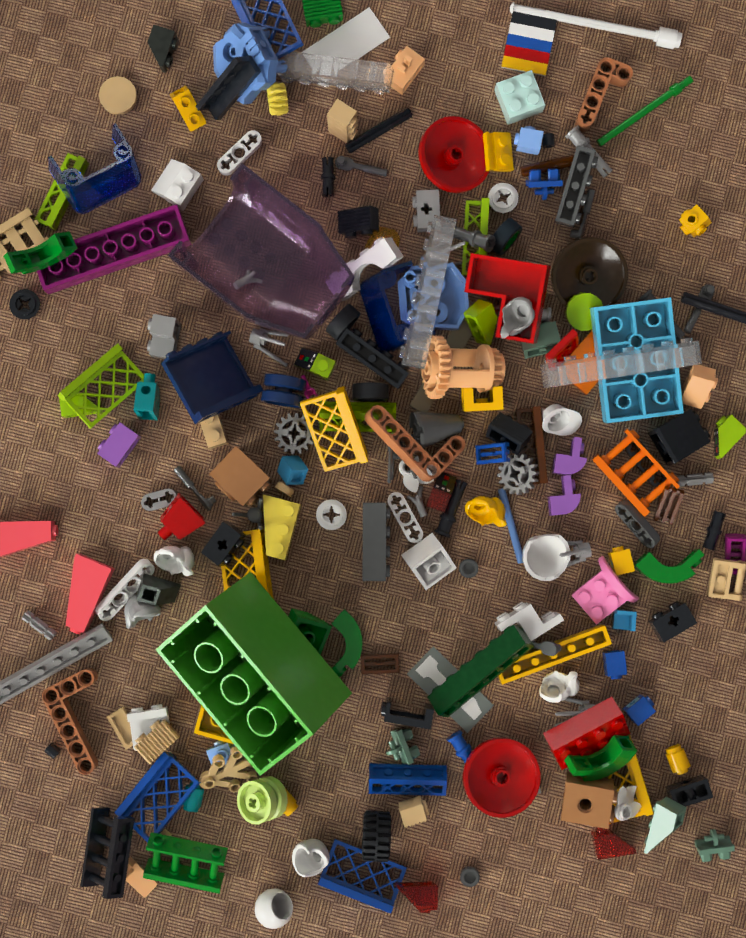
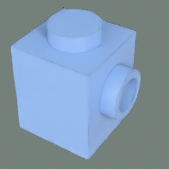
(528, 140)
(220, 748)

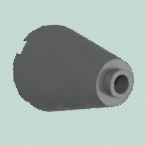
(434, 427)

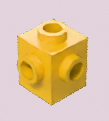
(694, 221)

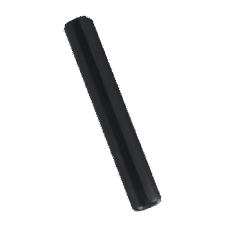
(378, 130)
(714, 307)

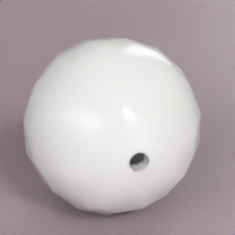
(273, 908)

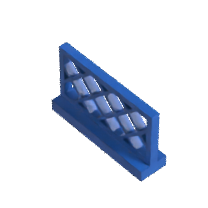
(245, 16)
(150, 782)
(355, 892)

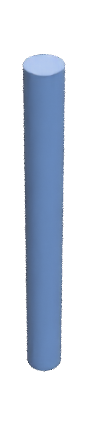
(511, 526)

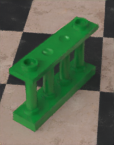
(180, 874)

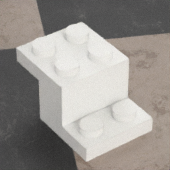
(528, 620)

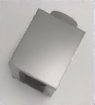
(425, 199)

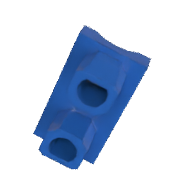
(553, 180)

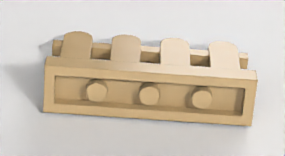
(14, 237)

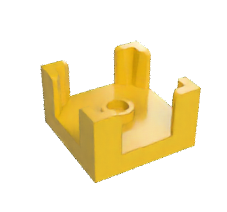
(482, 404)

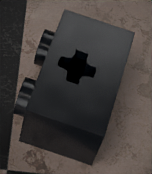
(214, 548)
(682, 621)
(690, 791)

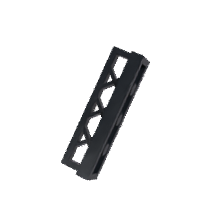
(229, 86)

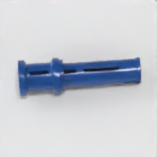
(460, 745)

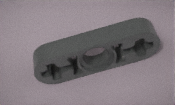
(629, 514)

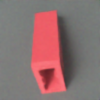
(25, 534)
(86, 591)

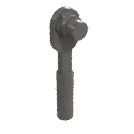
(348, 164)
(577, 234)
(707, 292)
(206, 502)
(547, 647)

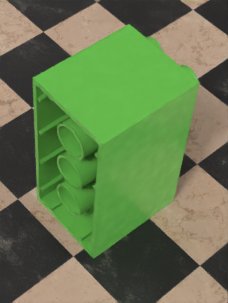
(254, 673)

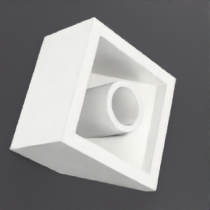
(178, 184)
(429, 561)

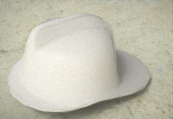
(560, 420)

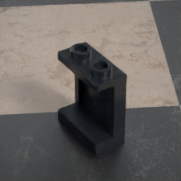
(406, 718)

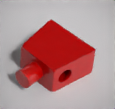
(180, 519)

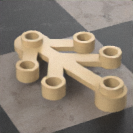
(213, 778)

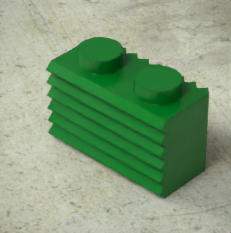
(322, 11)

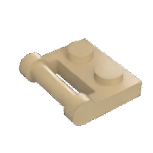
(721, 579)

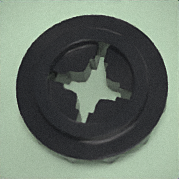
(25, 295)

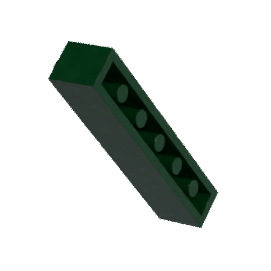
(480, 671)

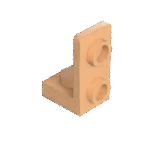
(136, 880)

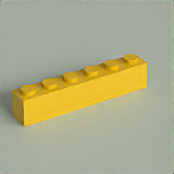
(572, 647)

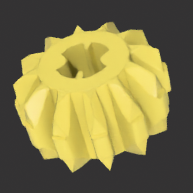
(277, 99)

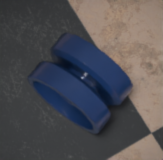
(283, 386)

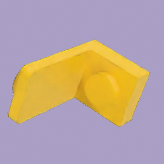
(186, 105)

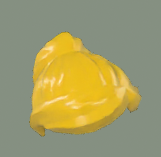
(486, 510)

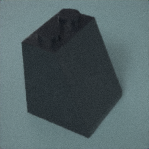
(679, 437)

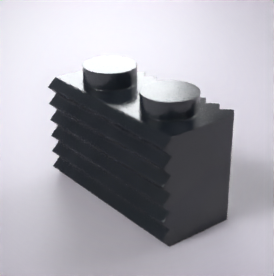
(358, 221)
(505, 429)

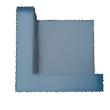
(292, 470)
(624, 620)

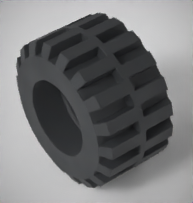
(376, 836)

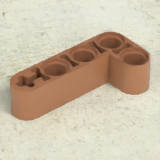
(597, 95)

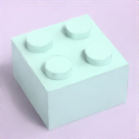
(519, 97)

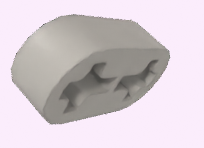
(157, 495)

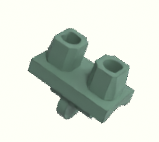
(399, 747)
(714, 844)

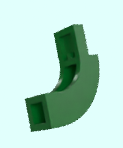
(41, 256)
(657, 572)
(349, 628)
(604, 762)

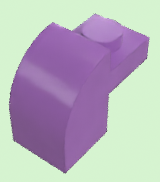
(570, 463)
(564, 503)

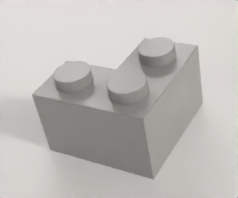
(164, 334)

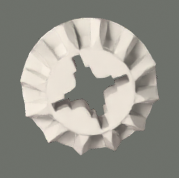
(504, 189)
(325, 508)

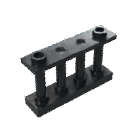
(118, 855)

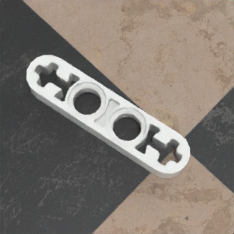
(122, 588)

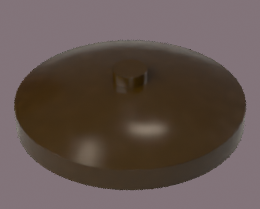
(590, 267)

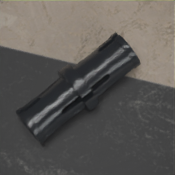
(328, 176)
(714, 530)

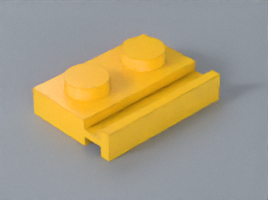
(498, 151)

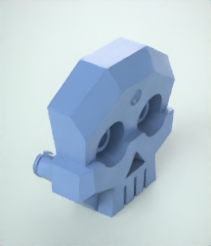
(252, 41)
(452, 300)

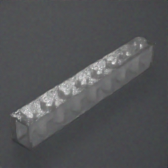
(429, 291)
(620, 363)

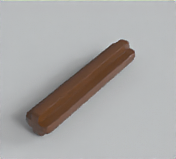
(558, 163)

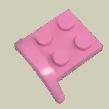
(603, 593)

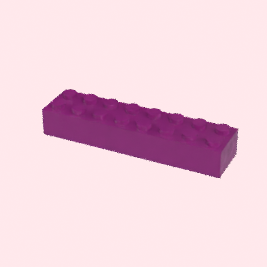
(117, 249)

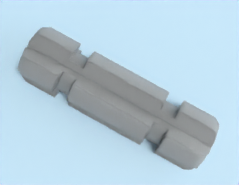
(696, 479)
(39, 625)

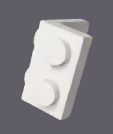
(141, 720)

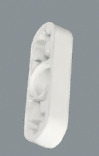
(253, 147)
(394, 507)

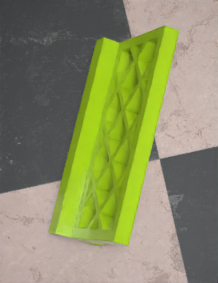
(95, 371)

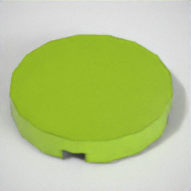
(578, 310)

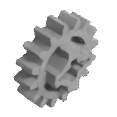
(286, 433)
(524, 479)

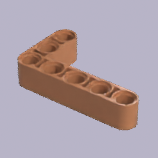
(412, 446)
(71, 719)

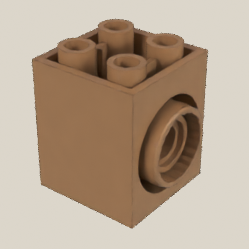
(240, 478)
(596, 810)

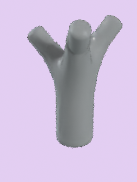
(246, 280)
(418, 501)

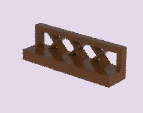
(538, 442)

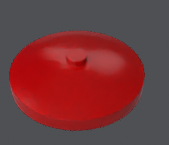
(453, 154)
(501, 777)

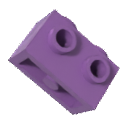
(118, 444)

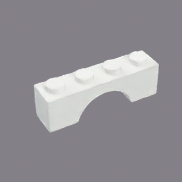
(383, 254)

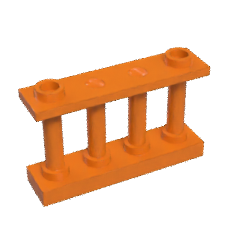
(630, 489)

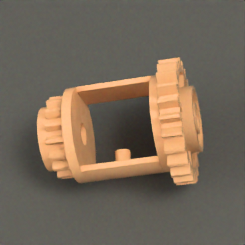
(439, 373)

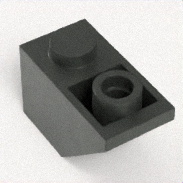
(162, 44)
(157, 590)

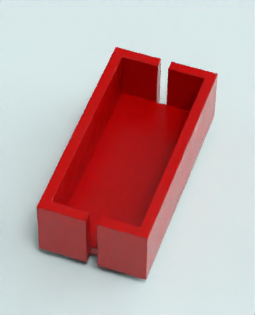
(586, 731)

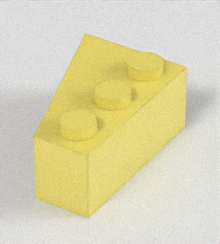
(279, 524)

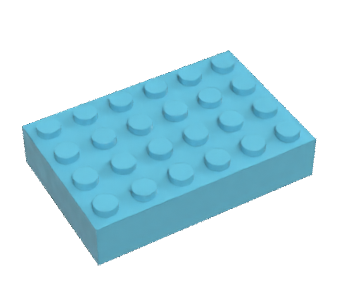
(644, 393)

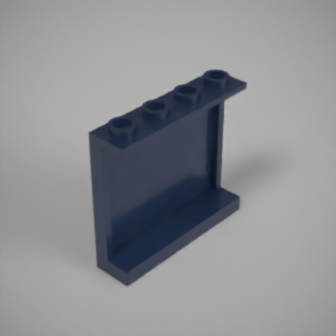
(209, 377)

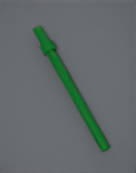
(674, 90)

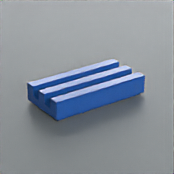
(504, 452)

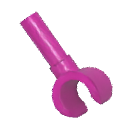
(309, 390)

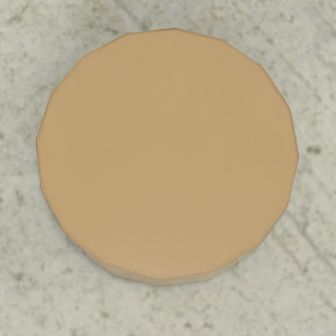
(118, 95)

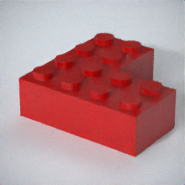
(510, 280)

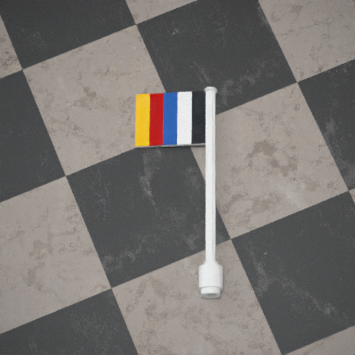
(534, 29)

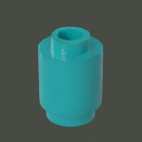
(194, 802)

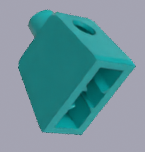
(147, 398)

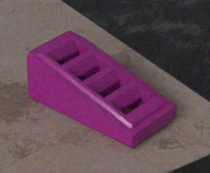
(729, 537)

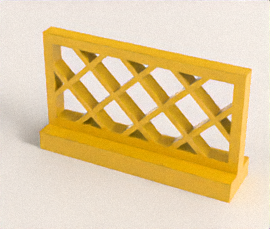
(351, 429)
(261, 562)
(641, 790)

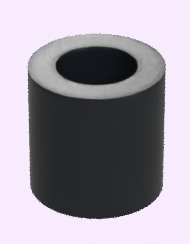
(548, 140)
(52, 750)

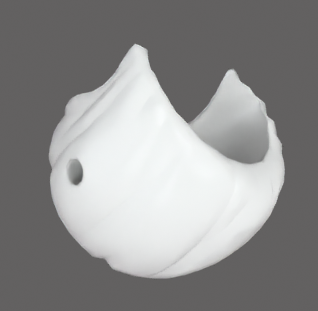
(310, 857)

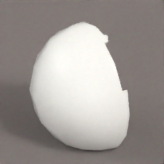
(542, 556)

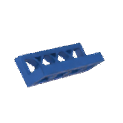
(408, 776)

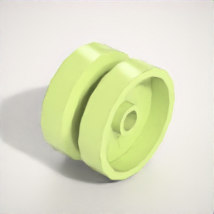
(262, 800)

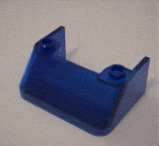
(103, 185)
(373, 294)

